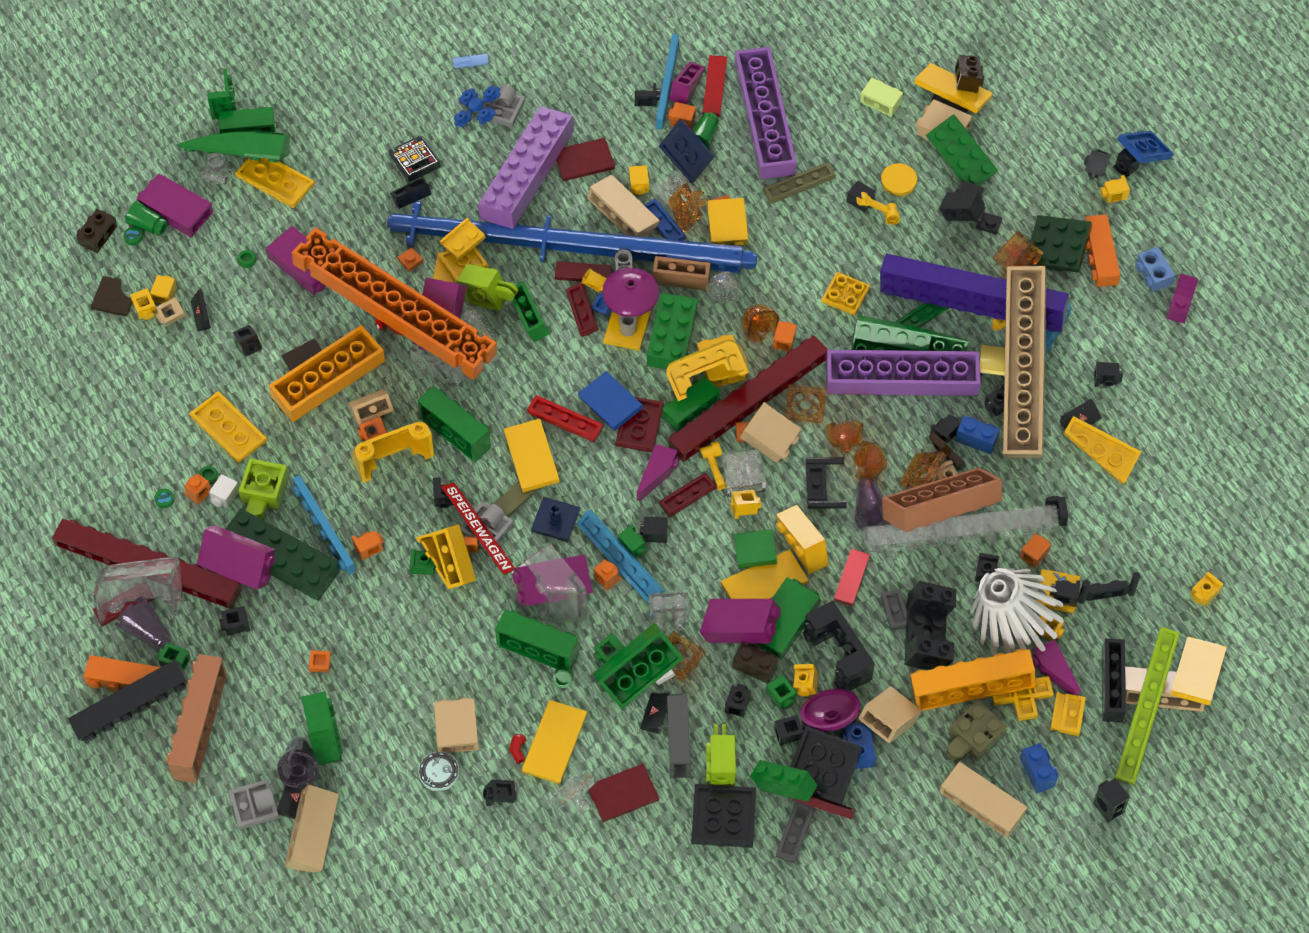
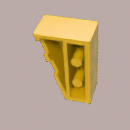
(803, 539)
(449, 555)

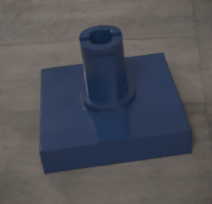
(555, 519)

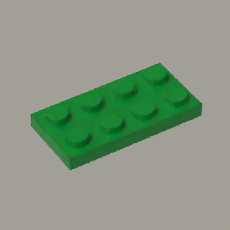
(961, 151)

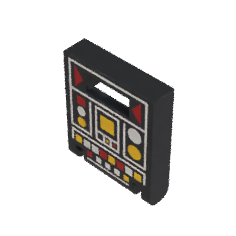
(412, 154)

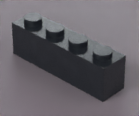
(1113, 680)

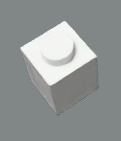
(224, 491)

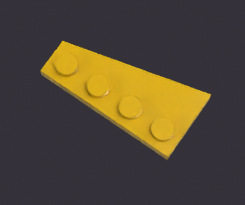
(1103, 448)

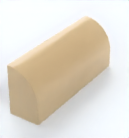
(622, 208)
(1134, 681)
(983, 799)
(311, 829)

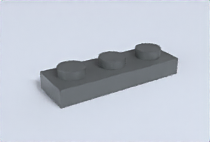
(795, 832)

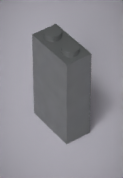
(678, 736)

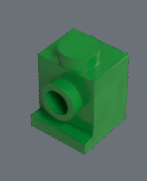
(633, 542)
(418, 566)
(611, 642)
(171, 651)
(781, 686)

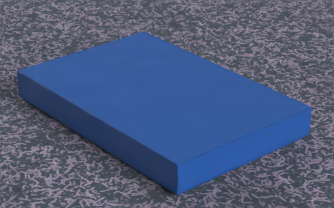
(1145, 146)
(610, 400)

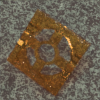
(681, 208)
(817, 417)
(932, 464)
(698, 654)

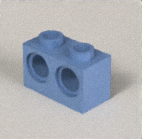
(1158, 268)

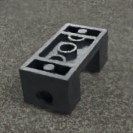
(928, 608)
(829, 622)

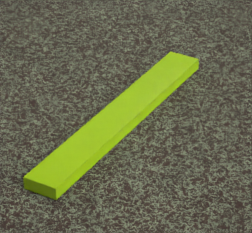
(1147, 705)

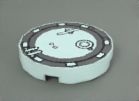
(438, 771)

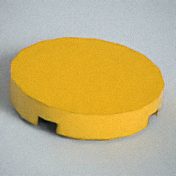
(899, 179)

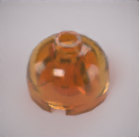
(759, 319)
(845, 435)
(870, 458)

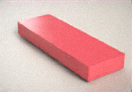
(851, 577)

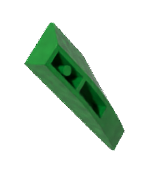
(243, 143)
(893, 336)

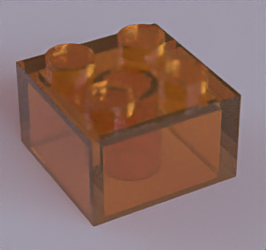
(1018, 252)

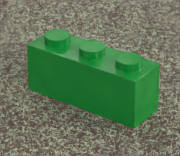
(247, 119)
(530, 313)
(699, 398)
(783, 780)

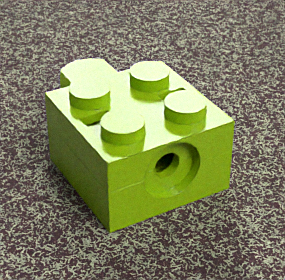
(486, 287)
(263, 486)
(720, 758)

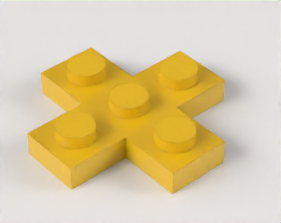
(1025, 699)

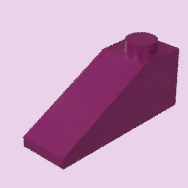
(686, 83)
(1182, 298)
(659, 468)
(1053, 664)

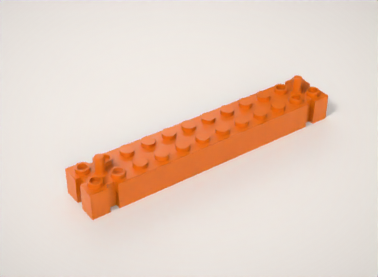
(394, 303)

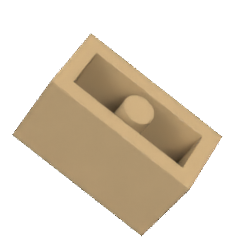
(370, 406)

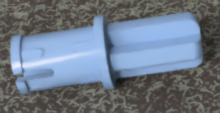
(470, 61)

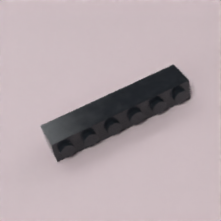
(128, 701)

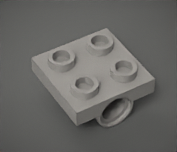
(506, 106)
(493, 519)
(253, 804)

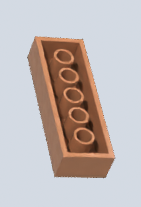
(942, 499)
(196, 718)

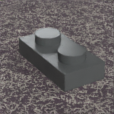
(894, 609)

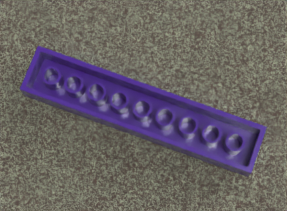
(960, 289)

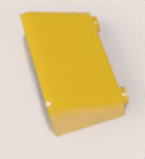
(726, 352)
(413, 436)

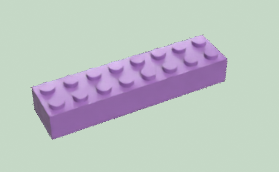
(765, 113)
(526, 167)
(903, 372)

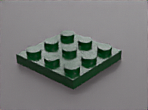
(1061, 241)

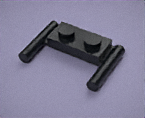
(817, 483)
(1108, 590)

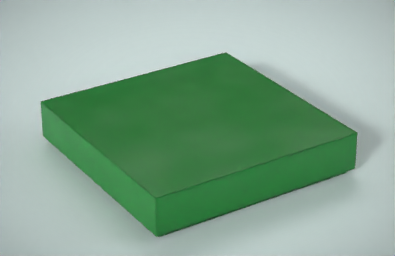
(755, 548)

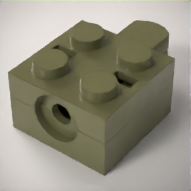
(974, 733)

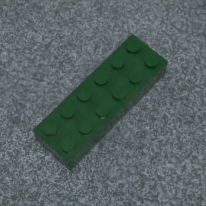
(294, 560)

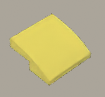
(992, 360)

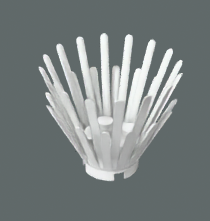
(1006, 600)

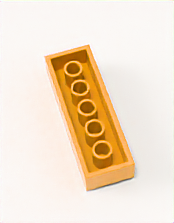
(327, 373)
(973, 679)

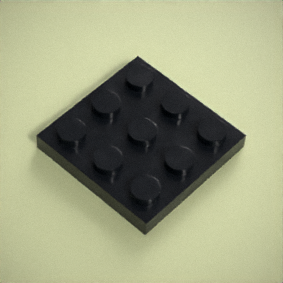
(828, 761)
(723, 815)

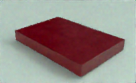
(584, 159)
(642, 428)
(623, 793)

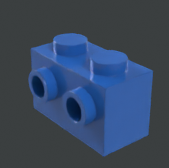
(977, 434)
(861, 735)
(1038, 767)

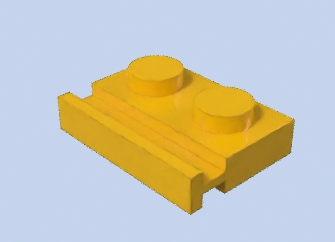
(462, 239)
(1068, 714)

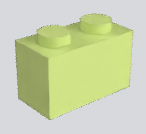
(881, 97)

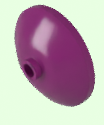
(627, 299)
(830, 710)

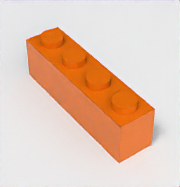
(1102, 252)
(113, 673)

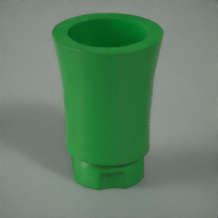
(706, 128)
(146, 219)

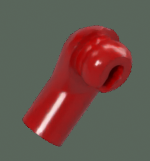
(515, 746)

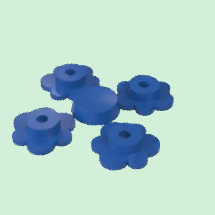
(475, 104)

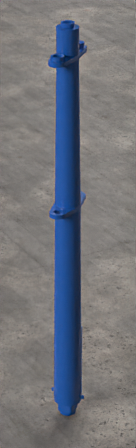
(722, 257)

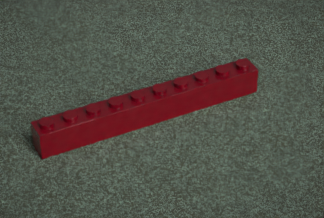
(748, 398)
(112, 551)

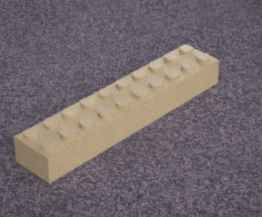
(1025, 362)

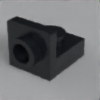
(647, 98)
(988, 222)
(247, 340)
(440, 498)
(1062, 511)
(499, 792)

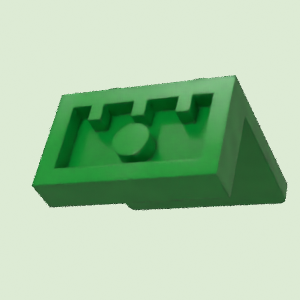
(222, 100)

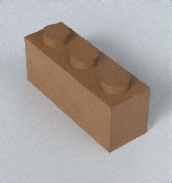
(681, 273)

